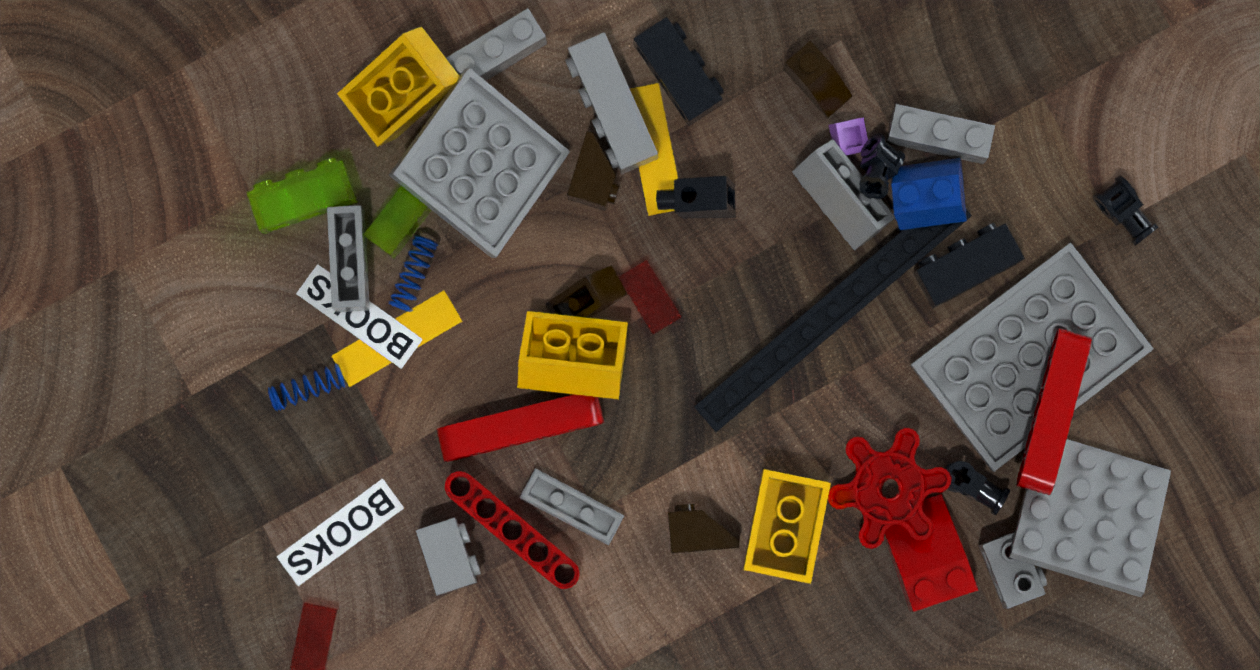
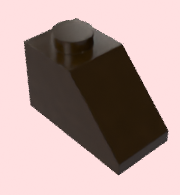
(817, 79)
(593, 177)
(589, 295)
(696, 531)

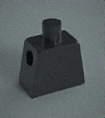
(713, 199)

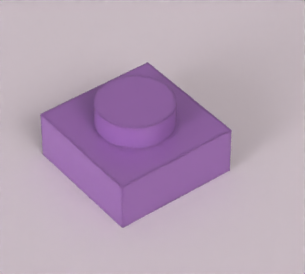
(849, 135)

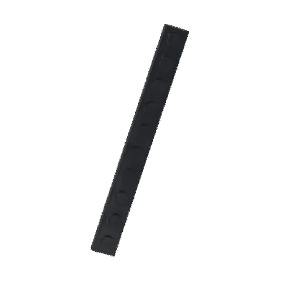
(820, 322)

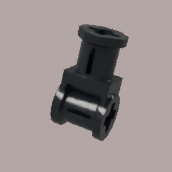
(880, 164)
(1125, 209)
(977, 487)

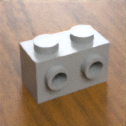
(448, 556)
(1013, 579)

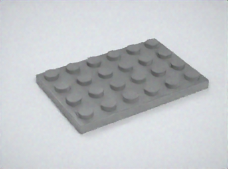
(996, 361)

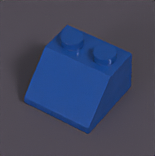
(929, 194)

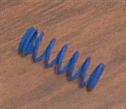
(423, 242)
(273, 395)

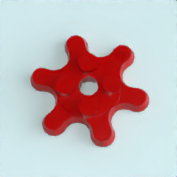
(866, 493)

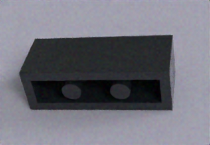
(679, 70)
(968, 264)

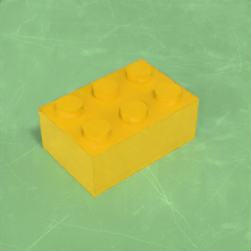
(399, 86)
(572, 355)
(786, 526)

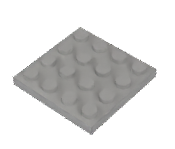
(479, 163)
(1096, 520)

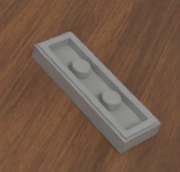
(572, 506)

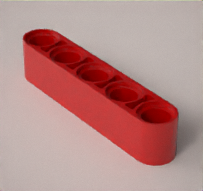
(1054, 411)
(519, 426)
(496, 525)

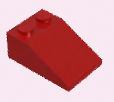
(934, 567)

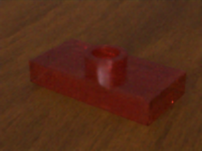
(649, 297)
(314, 637)

